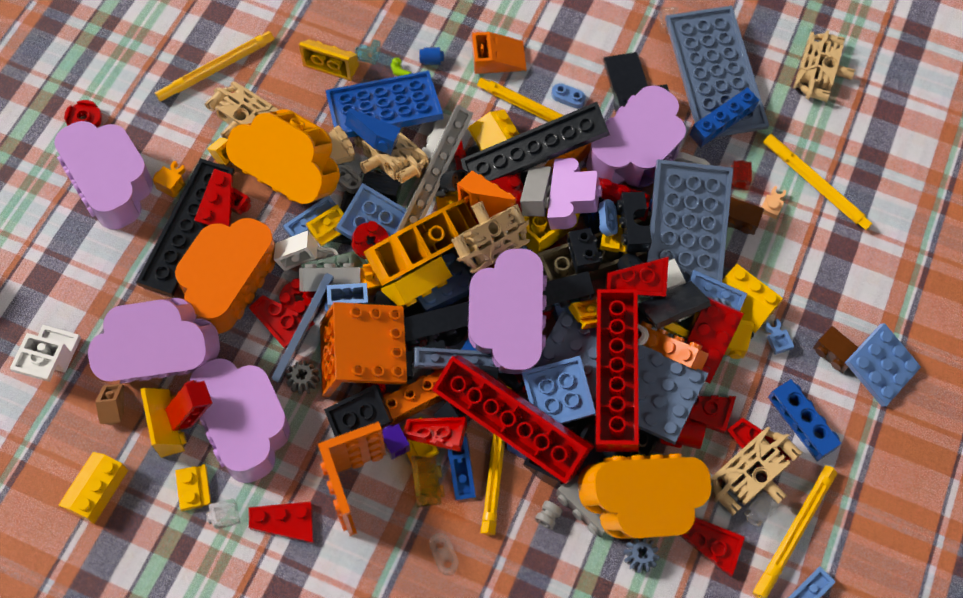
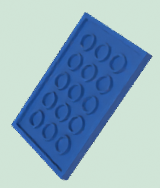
(395, 100)

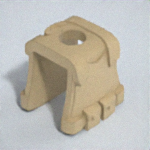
(342, 147)

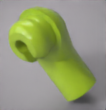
(397, 67)

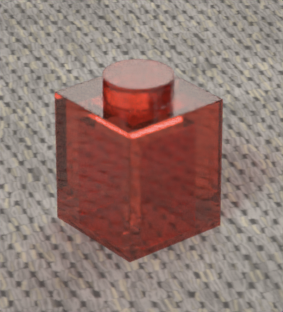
(741, 175)

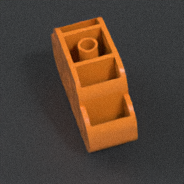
(226, 270)

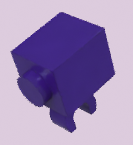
(395, 441)

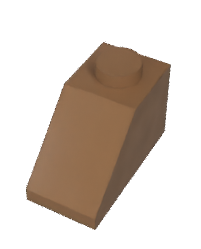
(110, 404)

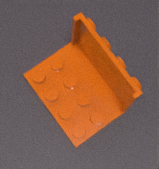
(362, 345)
(347, 452)

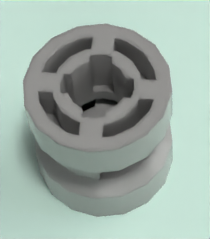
(548, 515)

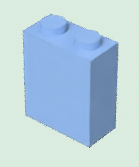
(347, 293)

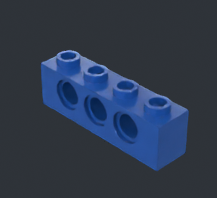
(724, 117)
(804, 430)

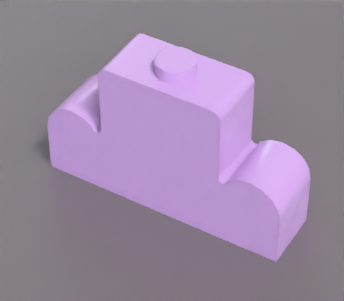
(571, 193)

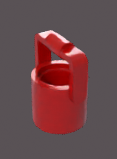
(691, 435)

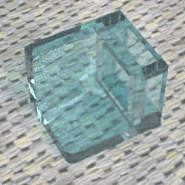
(369, 53)

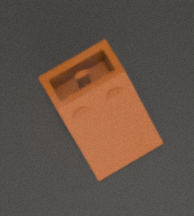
(497, 53)
(476, 188)

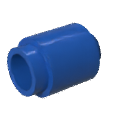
(431, 55)

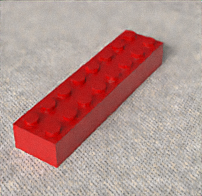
(617, 371)
(512, 418)

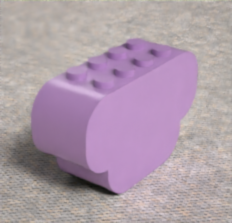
(638, 137)
(104, 171)
(508, 311)
(152, 341)
(244, 418)

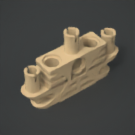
(821, 65)
(237, 106)
(403, 163)
(489, 228)
(746, 460)

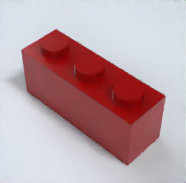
(188, 405)

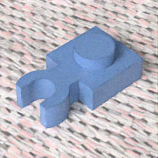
(779, 340)

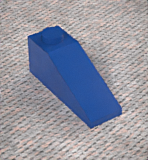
(375, 132)
(462, 471)

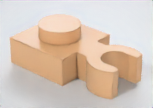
(773, 203)

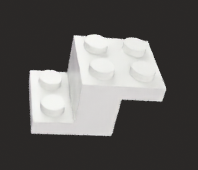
(45, 353)

